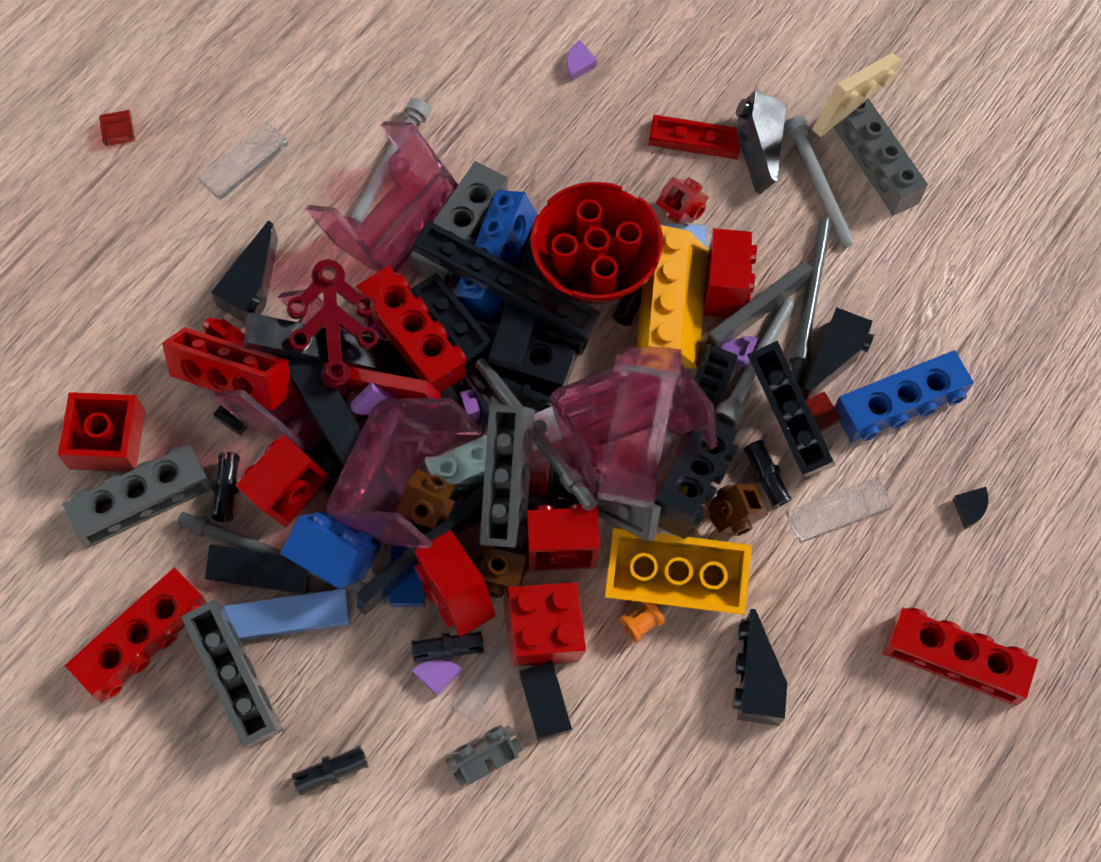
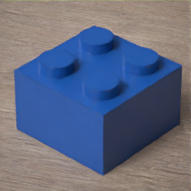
(330, 549)

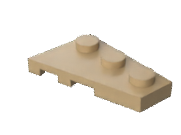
(855, 91)

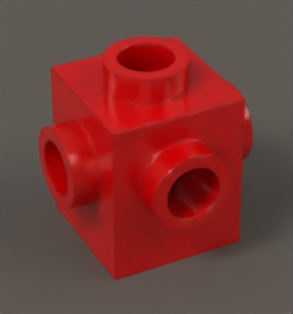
(682, 200)

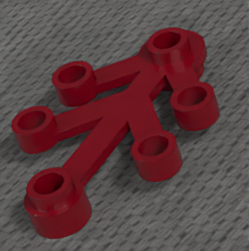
(332, 316)

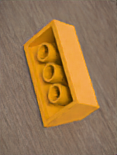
(675, 297)
(679, 572)

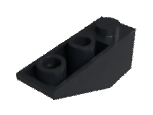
(762, 681)

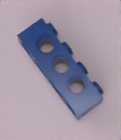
(504, 236)
(944, 372)

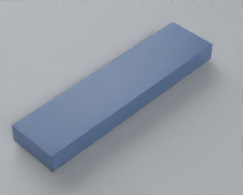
(290, 614)

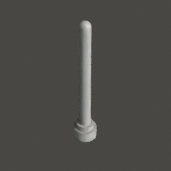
(415, 112)
(797, 131)
(730, 410)

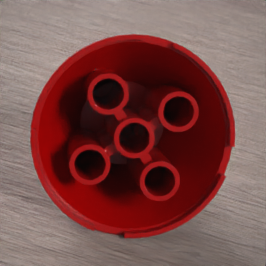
(596, 242)

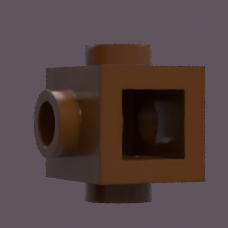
(426, 499)
(736, 509)
(501, 569)

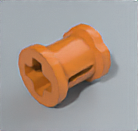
(641, 621)

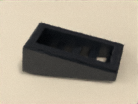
(719, 363)

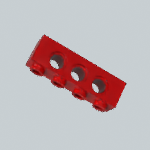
(390, 287)
(227, 367)
(117, 638)
(1015, 665)

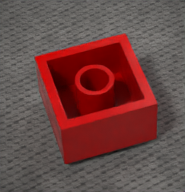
(729, 272)
(101, 432)
(283, 481)
(562, 538)
(454, 584)
(544, 624)

